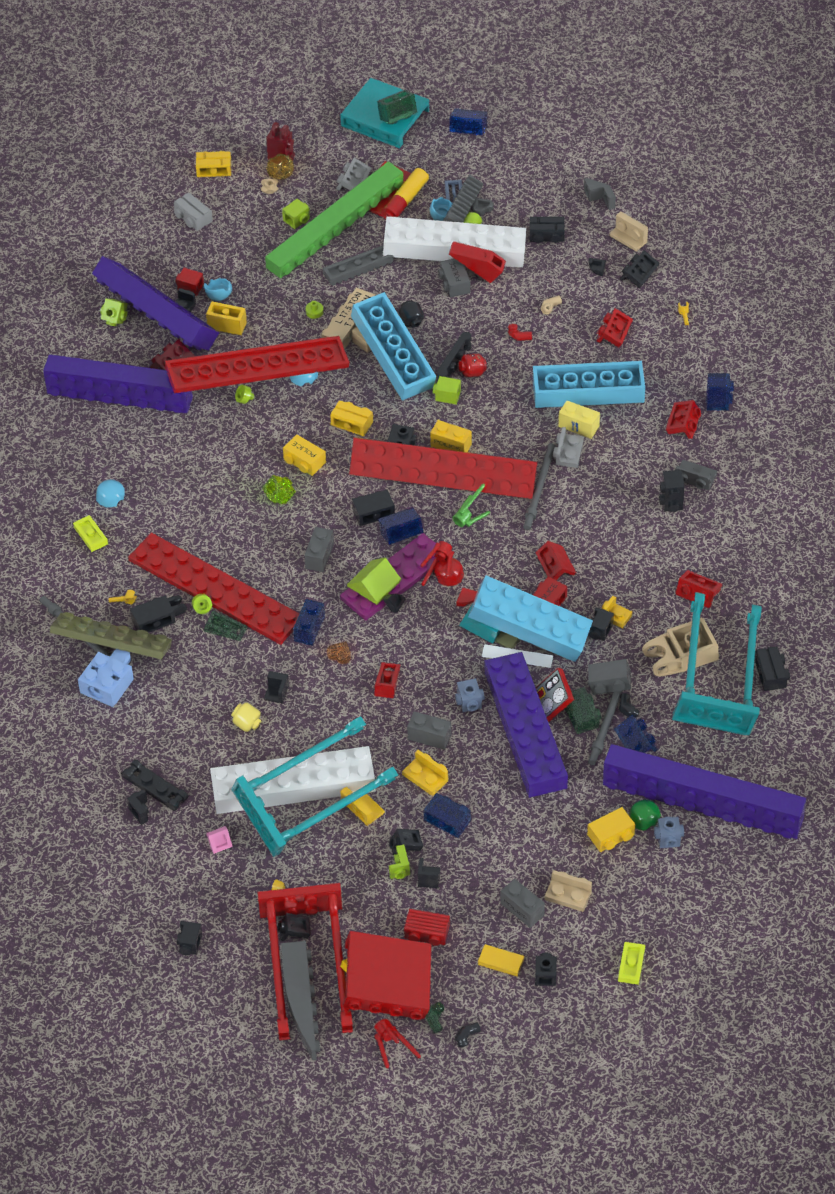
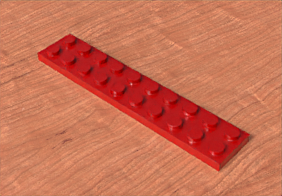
(256, 364)
(443, 467)
(225, 591)

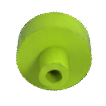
(314, 310)
(244, 394)
(201, 603)

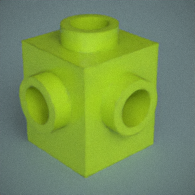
(113, 311)

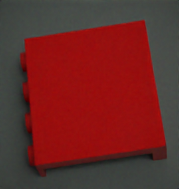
(387, 975)

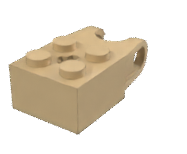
(675, 647)

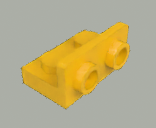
(426, 773)

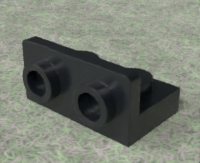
(640, 269)

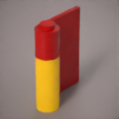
(400, 198)

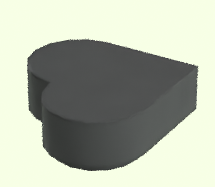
(482, 206)

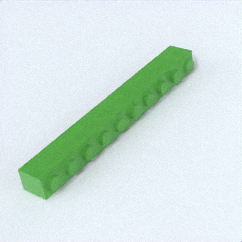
(334, 220)

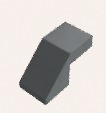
(596, 190)

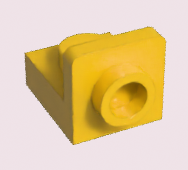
(621, 614)

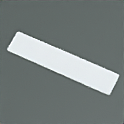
(530, 657)

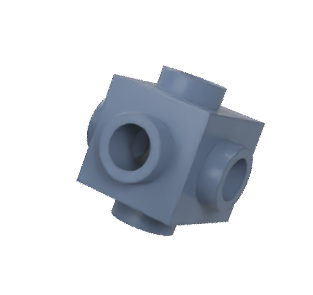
(469, 695)
(669, 832)

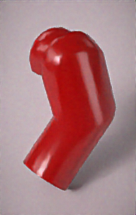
(518, 335)

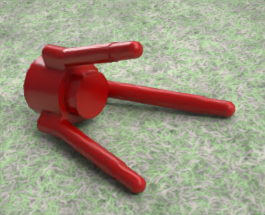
(442, 551)
(387, 1032)

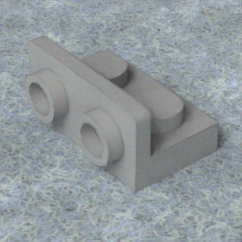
(354, 174)
(568, 449)

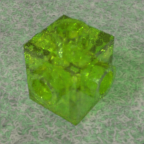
(279, 489)

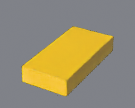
(501, 960)

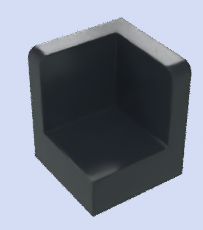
(277, 687)
(428, 876)

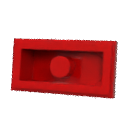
(387, 680)

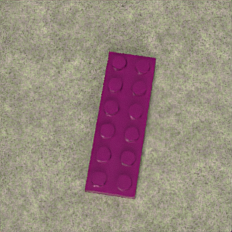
(406, 564)

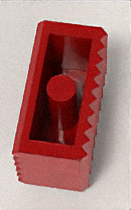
(427, 927)

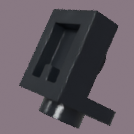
(186, 299)
(137, 806)
(408, 837)
(294, 926)

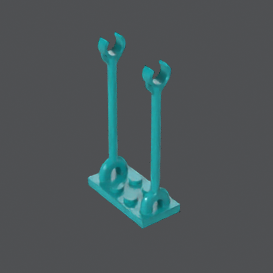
(715, 712)
(264, 821)

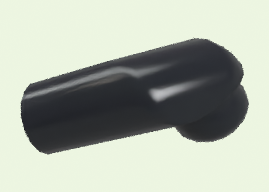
(627, 708)
(464, 1032)

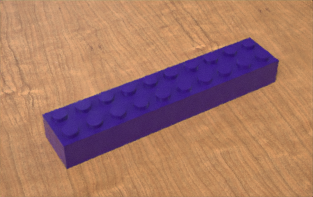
(704, 791)

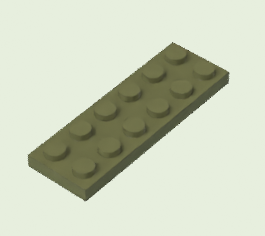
(110, 635)

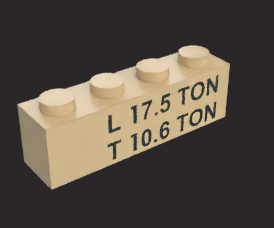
(342, 323)

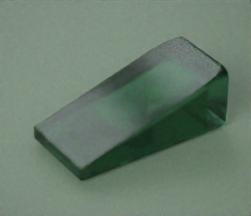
(224, 626)

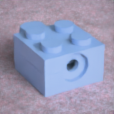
(107, 677)

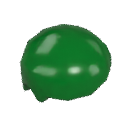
(644, 814)

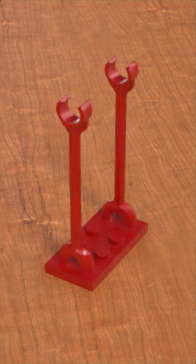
(299, 901)

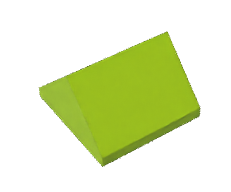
(375, 580)

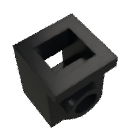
(601, 624)
(189, 938)
(545, 969)

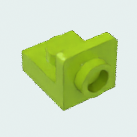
(401, 867)

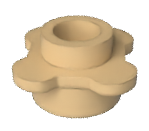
(269, 186)

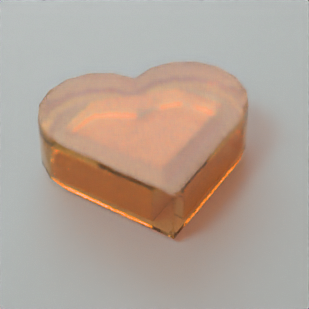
(339, 652)

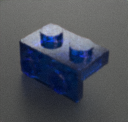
(635, 736)

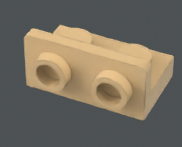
(629, 232)
(569, 890)

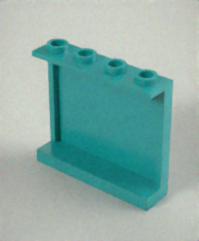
(363, 114)

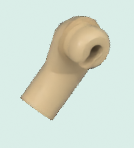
(548, 304)

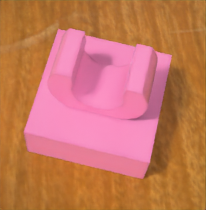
(219, 839)

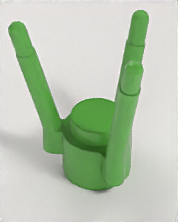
(463, 516)

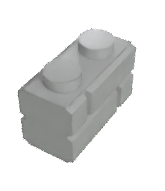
(192, 211)

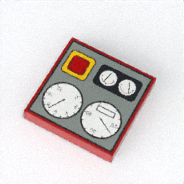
(554, 693)

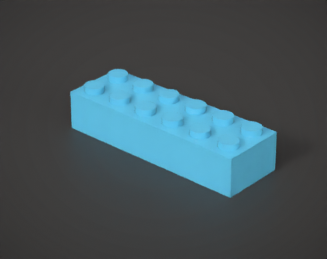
(393, 346)
(589, 384)
(530, 618)

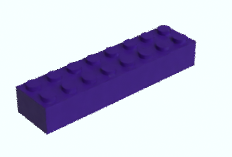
(155, 304)
(113, 384)
(525, 724)

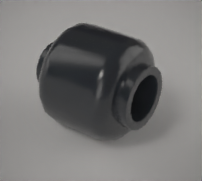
(411, 313)

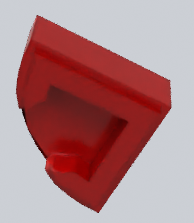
(466, 597)

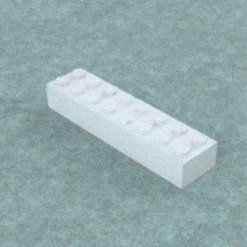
(433, 239)
(310, 780)

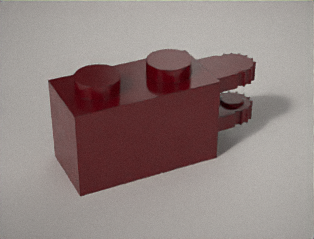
(280, 141)

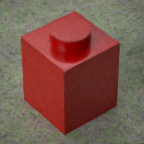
(190, 280)

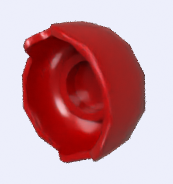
(455, 576)

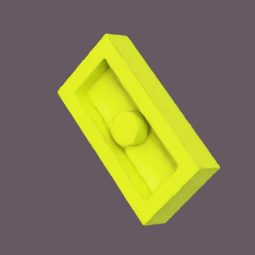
(90, 533)
(631, 963)

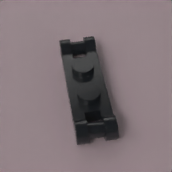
(455, 355)
(154, 785)

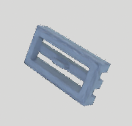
(452, 182)

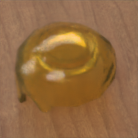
(280, 167)

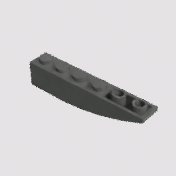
(299, 993)

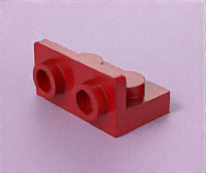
(614, 328)
(684, 418)
(693, 582)

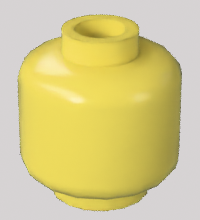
(246, 717)

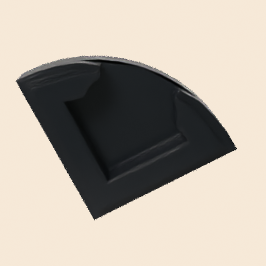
(597, 265)
(394, 601)

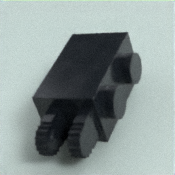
(157, 613)

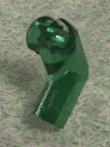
(433, 1017)

